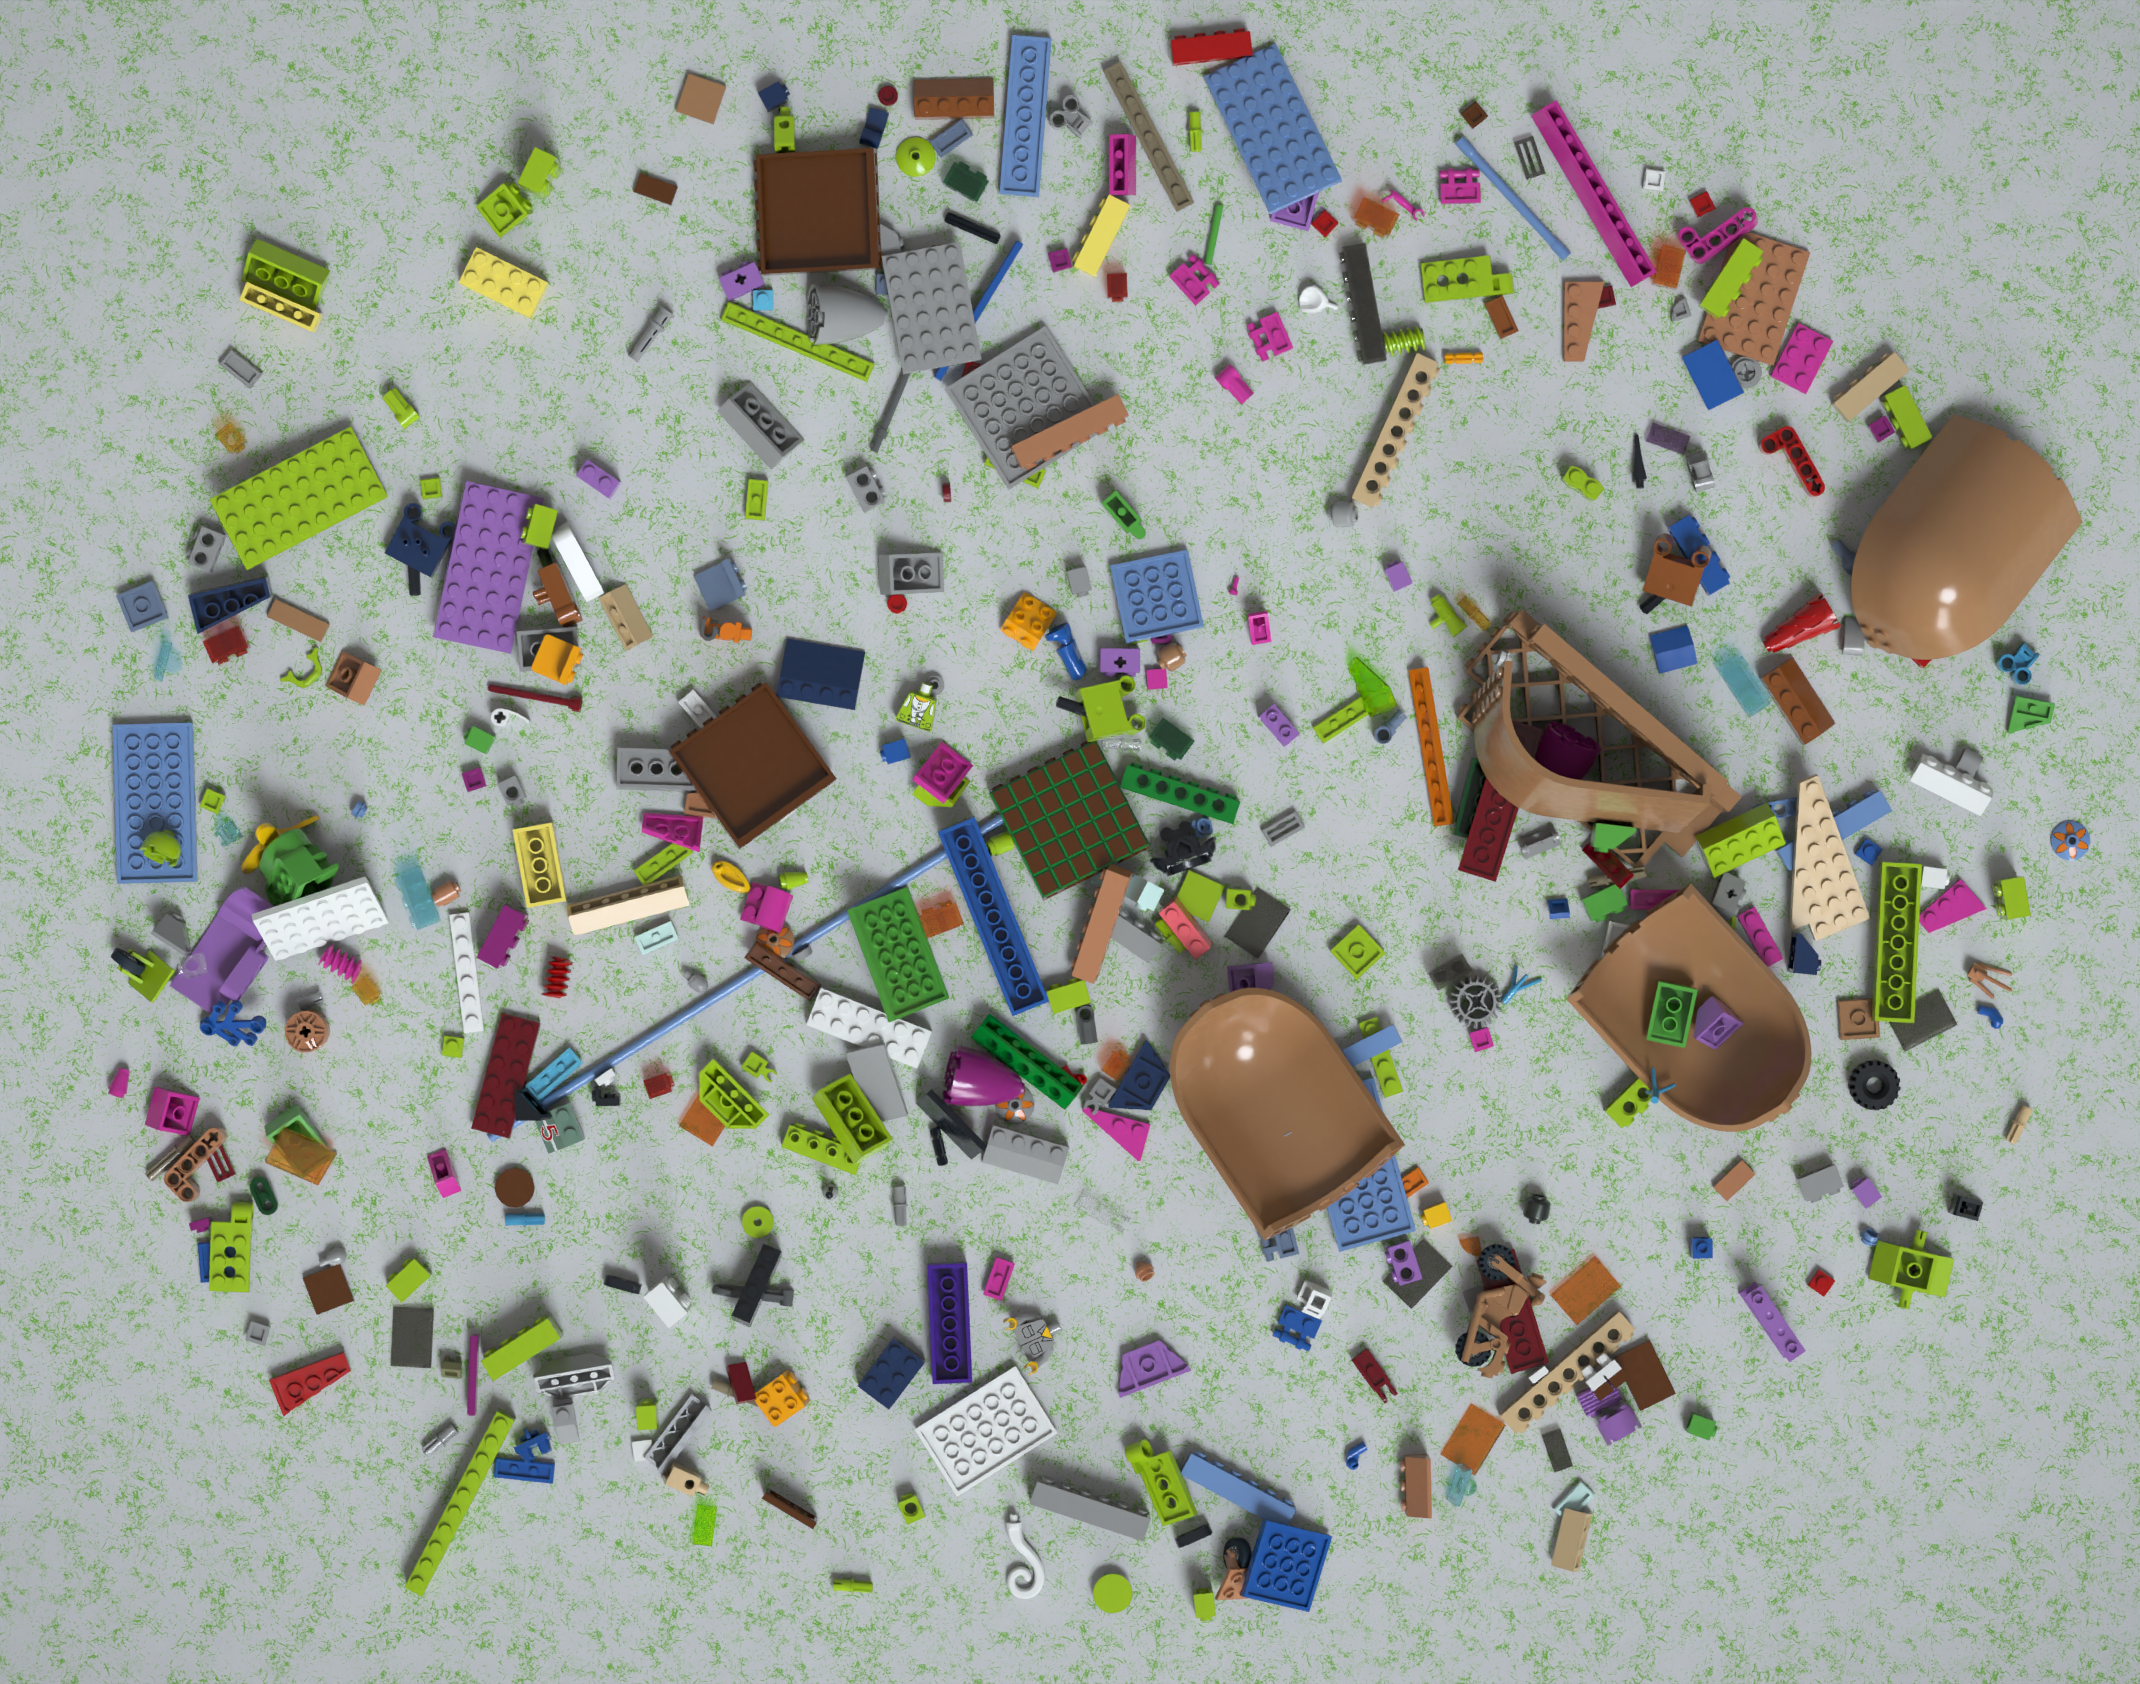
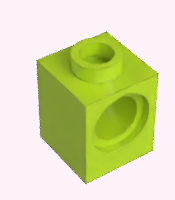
(1231, 902)
(911, 1517)

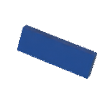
(520, 1470)

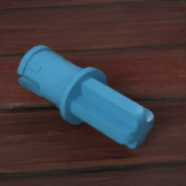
(525, 1219)

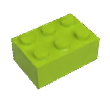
(540, 173)

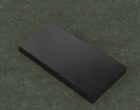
(951, 1124)

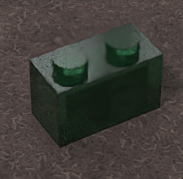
(966, 182)
(1171, 739)

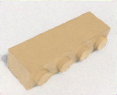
(1870, 387)

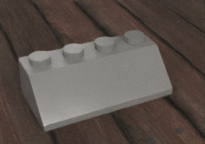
(760, 425)
(1025, 1154)

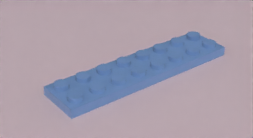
(1025, 116)

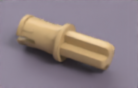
(2018, 1124)

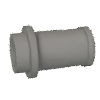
(310, 1000)

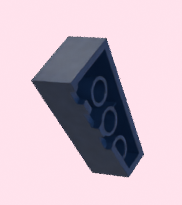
(220, 603)

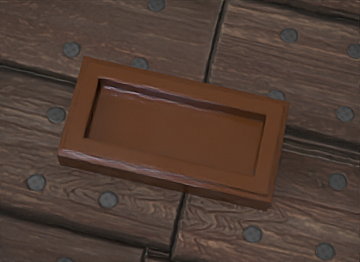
(655, 189)

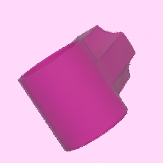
(1231, 381)

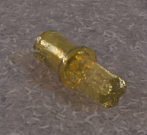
(1474, 613)

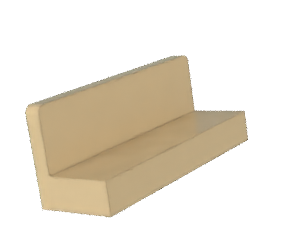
(625, 617)
(1571, 1540)

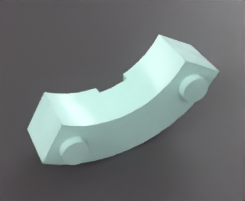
(1139, 890)

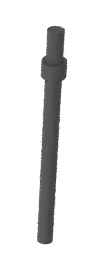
(881, 433)

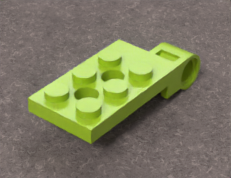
(1479, 283)
(237, 1235)
(1154, 1469)

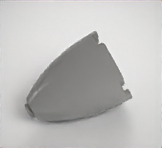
(841, 314)

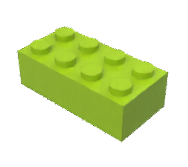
(1740, 840)
(852, 1119)
(521, 1348)

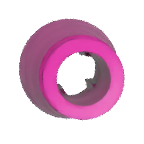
(119, 1083)

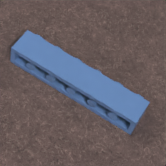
(1848, 821)
(1237, 1490)

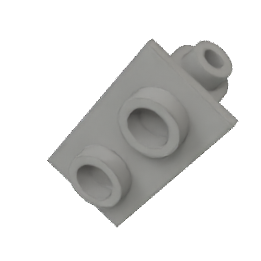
(1539, 842)

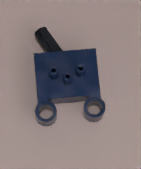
(418, 548)

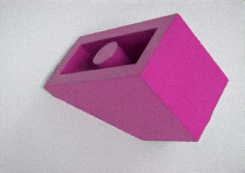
(444, 1173)

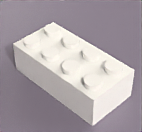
(668, 1301)

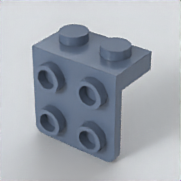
(720, 584)

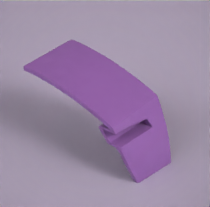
(231, 952)

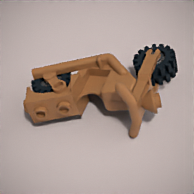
(1492, 1307)

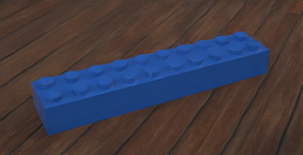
(993, 916)

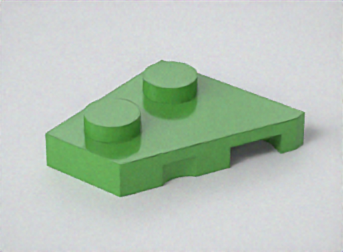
(2029, 713)

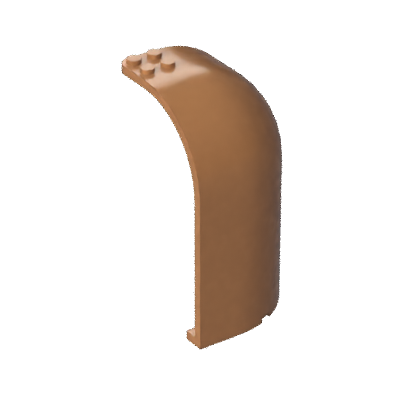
(1959, 543)
(1695, 947)
(1268, 1067)

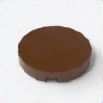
(514, 1187)

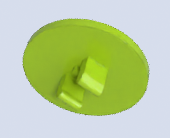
(1112, 1593)

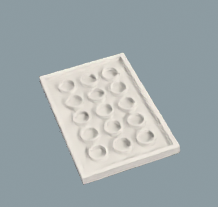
(320, 918)
(986, 1430)

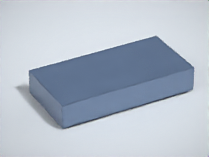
(951, 138)

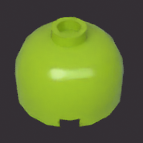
(162, 847)

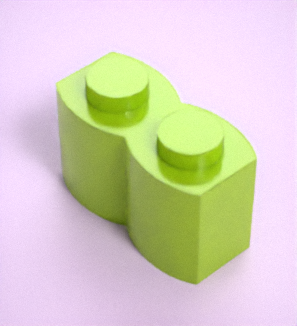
(1587, 487)

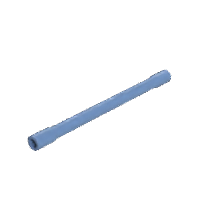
(1555, 244)

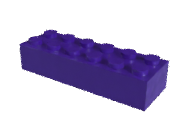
(949, 1322)

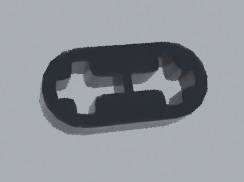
(622, 1284)
(1193, 1535)

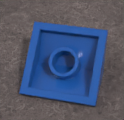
(1673, 649)

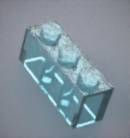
(1744, 685)
(417, 898)

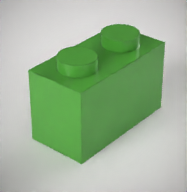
(1604, 902)

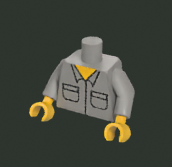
(1034, 1338)

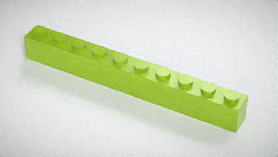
(460, 1502)

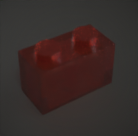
(226, 645)

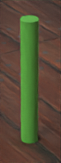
(1213, 235)

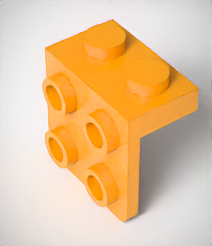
(1028, 621)
(557, 659)
(781, 1398)

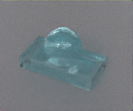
(170, 662)
(1461, 1485)

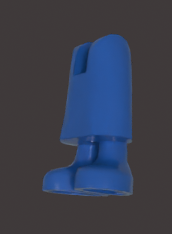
(1068, 650)

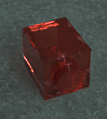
(1117, 287)
(659, 1085)

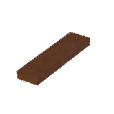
(782, 970)

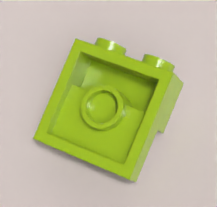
(505, 208)

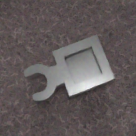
(1101, 1094)

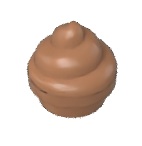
(1144, 1271)

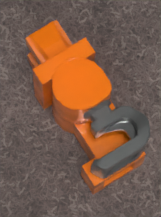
(724, 632)

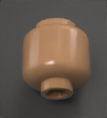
(1171, 656)

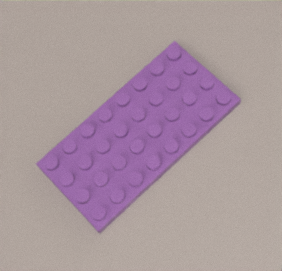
(486, 569)

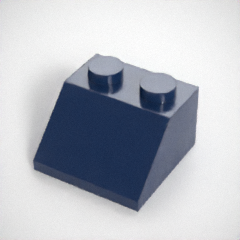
(1802, 956)

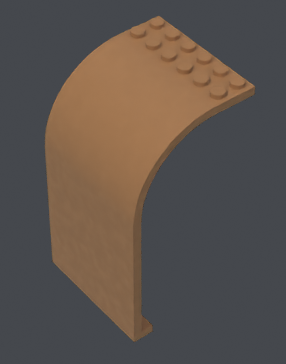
(1550, 795)

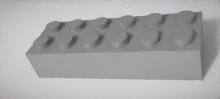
(1089, 1508)

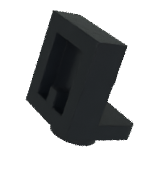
(608, 1100)

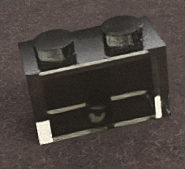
(1449, 971)

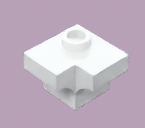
(1314, 1299)

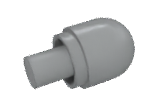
(696, 981)
(333, 1257)

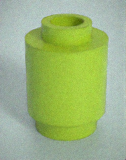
(999, 844)

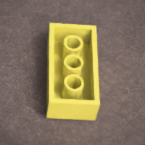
(503, 283)
(540, 865)

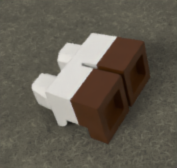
(1610, 1370)

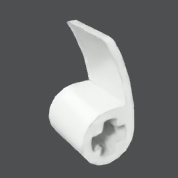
(507, 713)

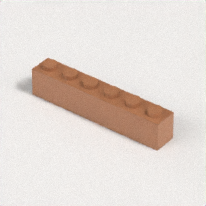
(1070, 431)
(1101, 924)

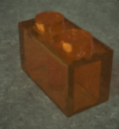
(1375, 217)
(1668, 266)
(941, 919)

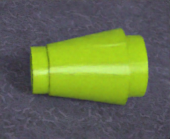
(791, 880)

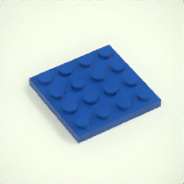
(1286, 1565)

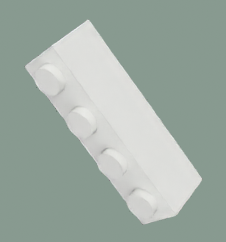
(1952, 784)

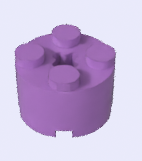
(1618, 1425)

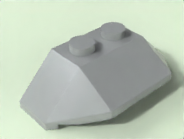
(574, 1376)

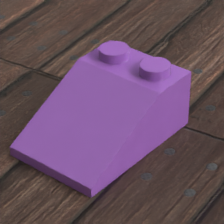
(1298, 214)

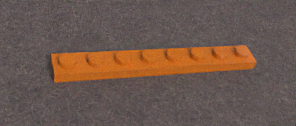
(1431, 746)

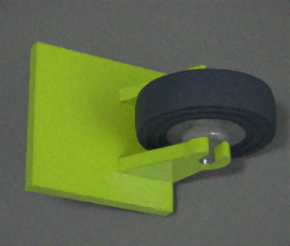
(146, 977)

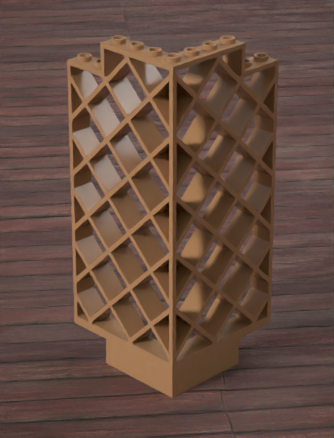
(1612, 701)

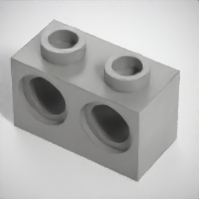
(862, 490)
(211, 551)

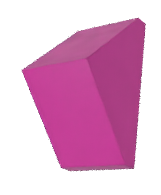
(1259, 627)

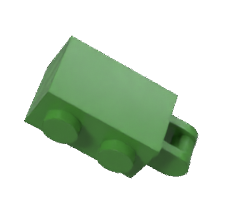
(1124, 515)

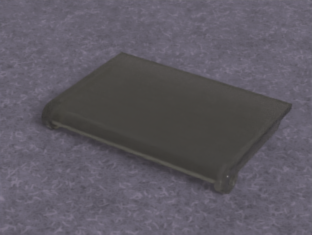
(1256, 927)
(1931, 1019)
(1432, 1269)
(412, 1337)

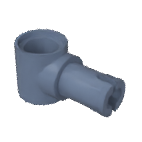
(1846, 555)
(1390, 726)

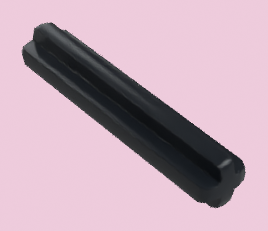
(972, 228)

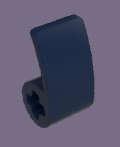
(874, 128)

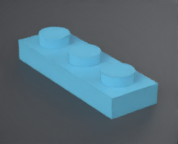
(554, 1074)

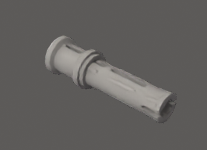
(656, 325)

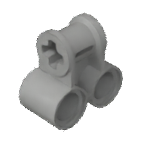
(1072, 118)
(1700, 471)

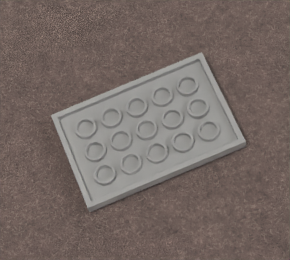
(931, 308)

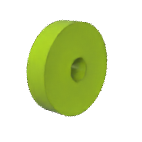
(754, 1230)

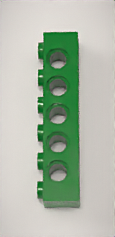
(1130, 783)
(1027, 1061)

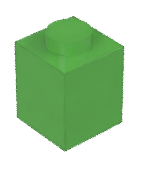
(479, 739)
(1701, 1426)

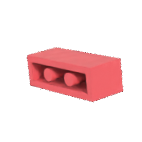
(1185, 927)

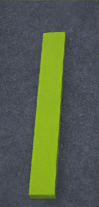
(797, 342)

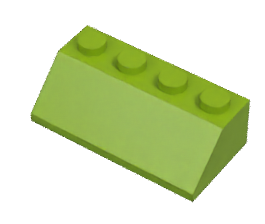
(285, 274)

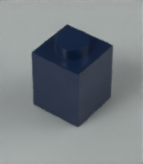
(774, 96)

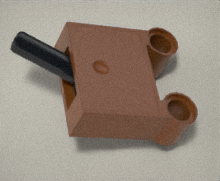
(1673, 575)
(556, 591)

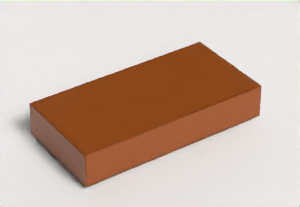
(1501, 317)

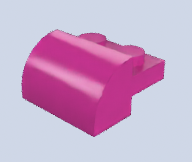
(766, 907)

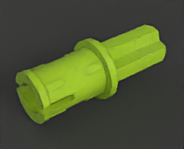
(1195, 131)
(1170, 936)
(852, 1585)

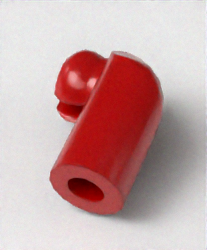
(1081, 1078)

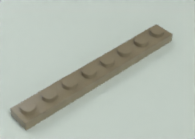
(1148, 136)

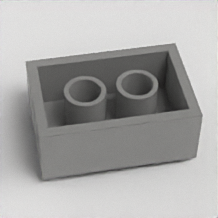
(530, 642)

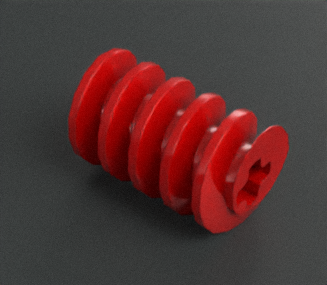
(557, 977)

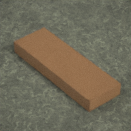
(298, 620)

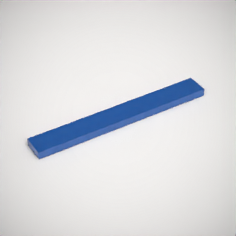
(989, 293)

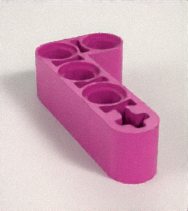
(1719, 232)

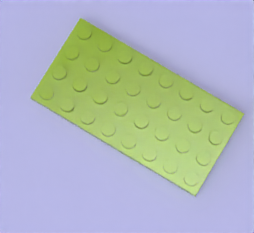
(298, 498)

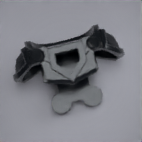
(1183, 850)

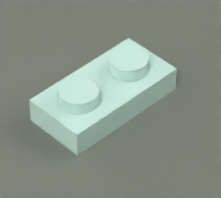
(656, 937)

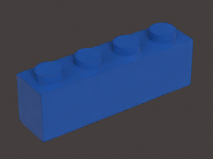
(1688, 538)

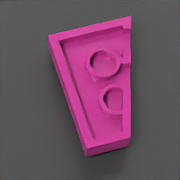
(675, 829)

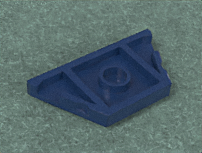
(1142, 1081)

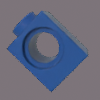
(895, 752)
(1701, 1247)

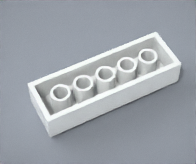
(868, 1026)

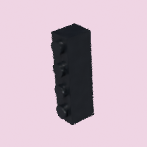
(756, 1285)

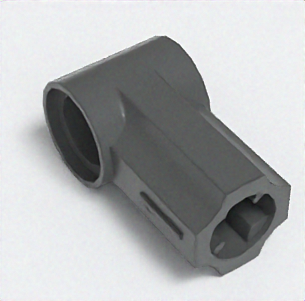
(1087, 1026)

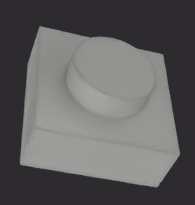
(258, 1333)

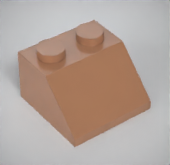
(353, 678)

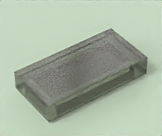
(1557, 1450)

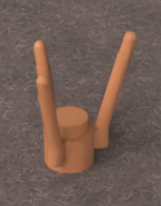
(1978, 972)

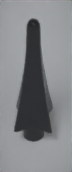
(1639, 473)

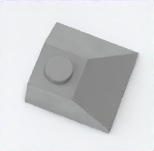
(173, 933)

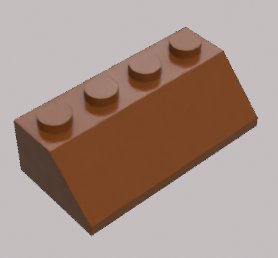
(954, 99)
(1797, 701)

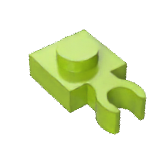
(756, 1065)

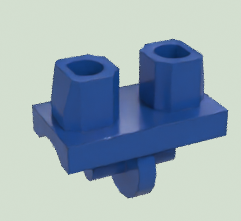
(541, 1441)

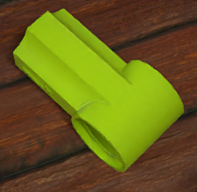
(404, 412)

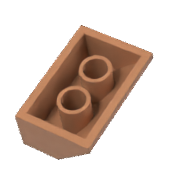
(1416, 1486)

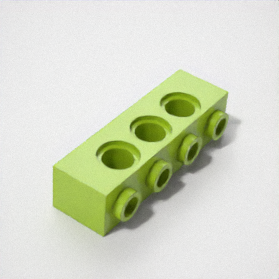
(1615, 1108)

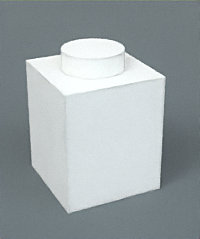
(1934, 877)

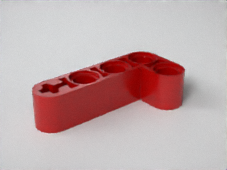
(1796, 463)

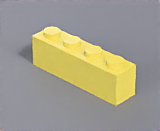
(1101, 236)
(281, 307)

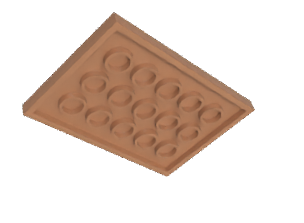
(1764, 306)

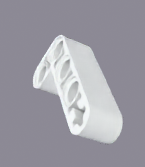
(577, 562)

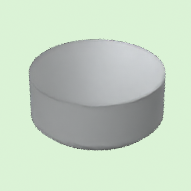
(802, 954)

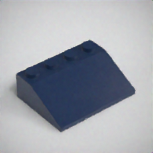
(820, 674)

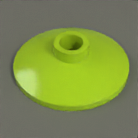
(917, 167)

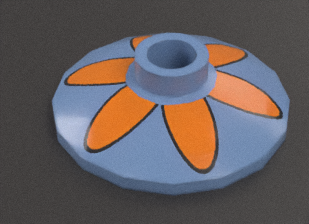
(2060, 840)

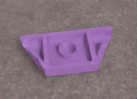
(1148, 1367)

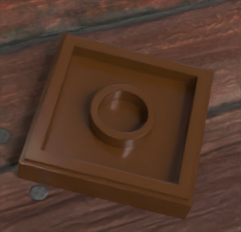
(328, 1289)

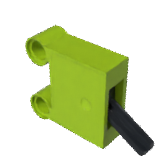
(1103, 709)

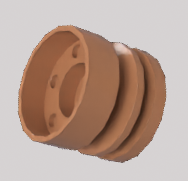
(312, 1020)

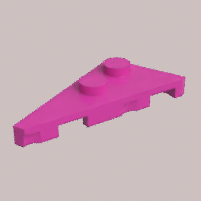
(1125, 1131)

